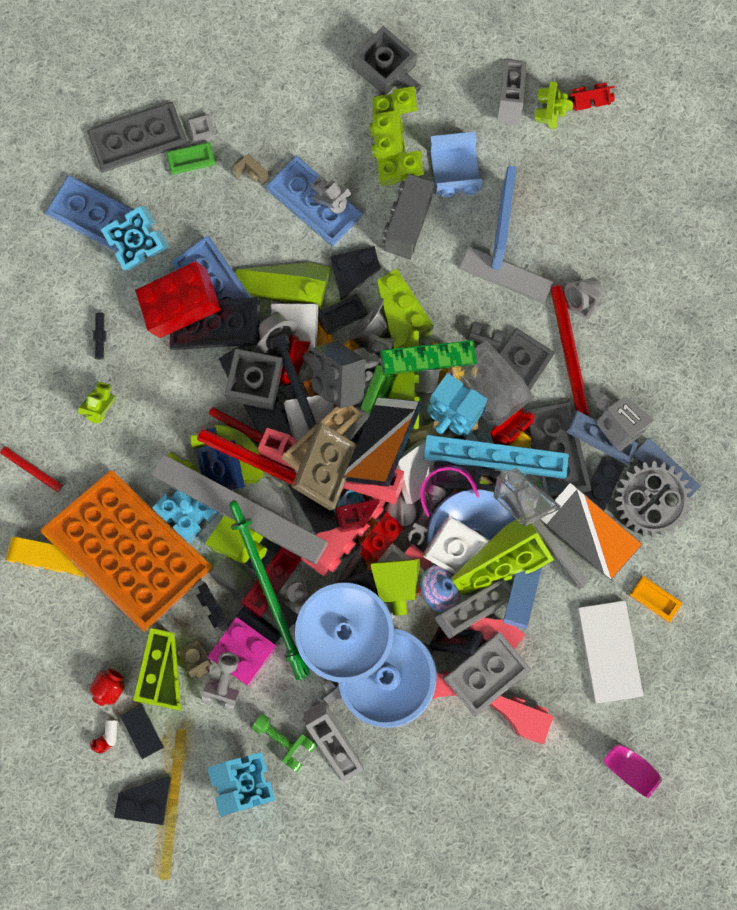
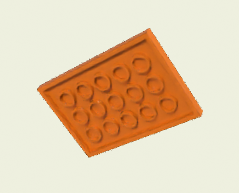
(127, 550)

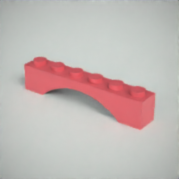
(276, 443)
(340, 543)
(487, 626)
(526, 721)

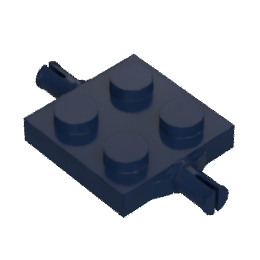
(220, 466)

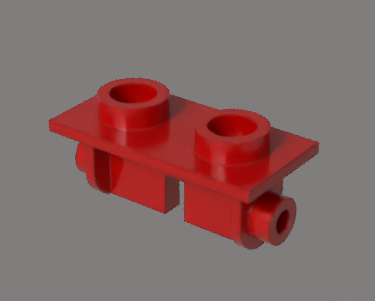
(600, 95)
(297, 350)
(507, 431)
(380, 537)

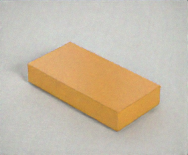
(655, 599)

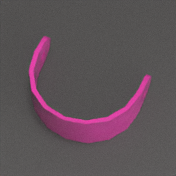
(442, 468)
(633, 770)

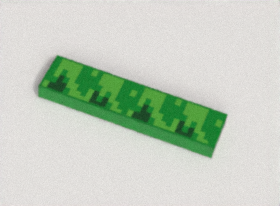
(428, 357)

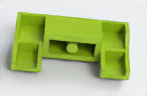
(388, 134)

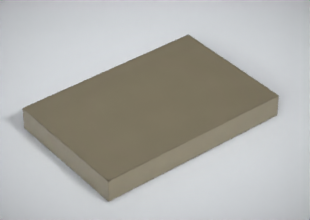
(324, 466)

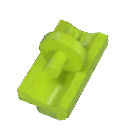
(556, 104)
(97, 403)

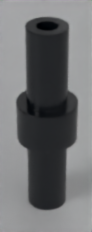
(99, 336)

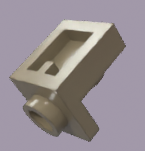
(254, 169)
(195, 659)

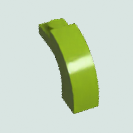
(250, 474)

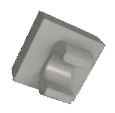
(334, 693)

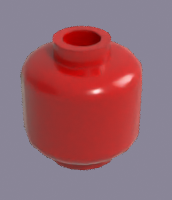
(107, 687)

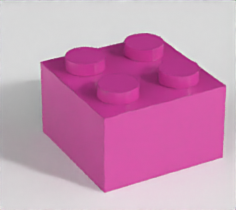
(249, 646)

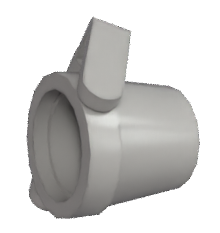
(582, 294)

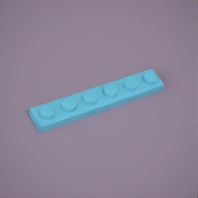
(495, 456)

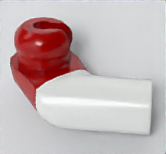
(107, 740)

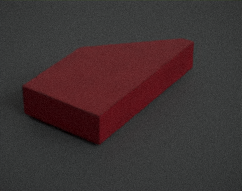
(355, 515)

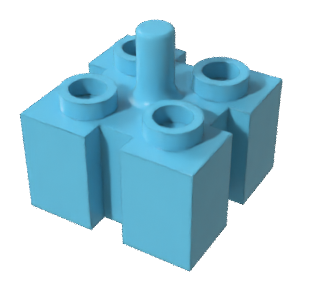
(135, 238)
(455, 406)
(185, 513)
(241, 784)

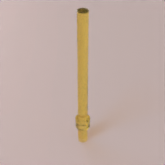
(178, 754)

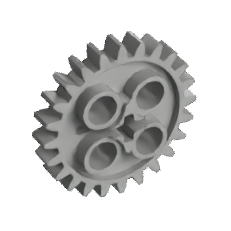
(669, 514)

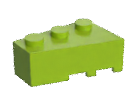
(401, 309)
(158, 672)

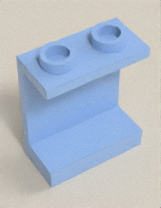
(455, 164)

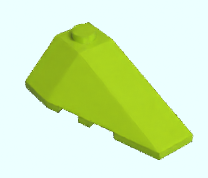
(287, 283)
(404, 384)
(507, 553)

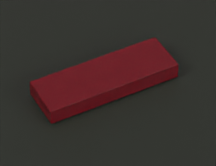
(278, 572)

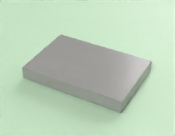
(487, 674)

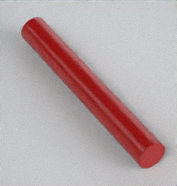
(234, 423)
(31, 469)

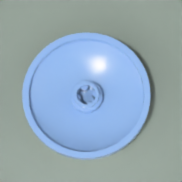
(480, 514)
(344, 632)
(397, 689)

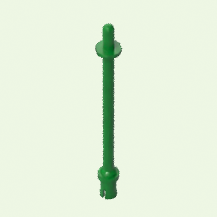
(292, 654)

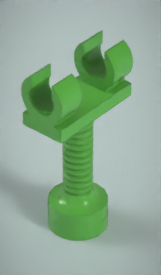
(262, 725)

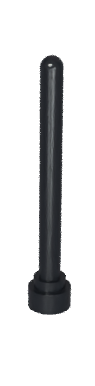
(281, 346)

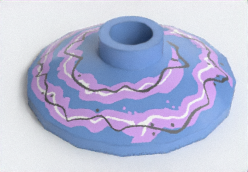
(439, 589)

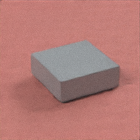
(201, 128)

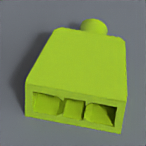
(230, 543)
(397, 582)

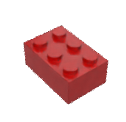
(177, 299)

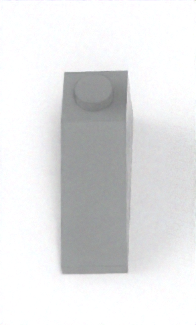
(512, 92)
(332, 741)

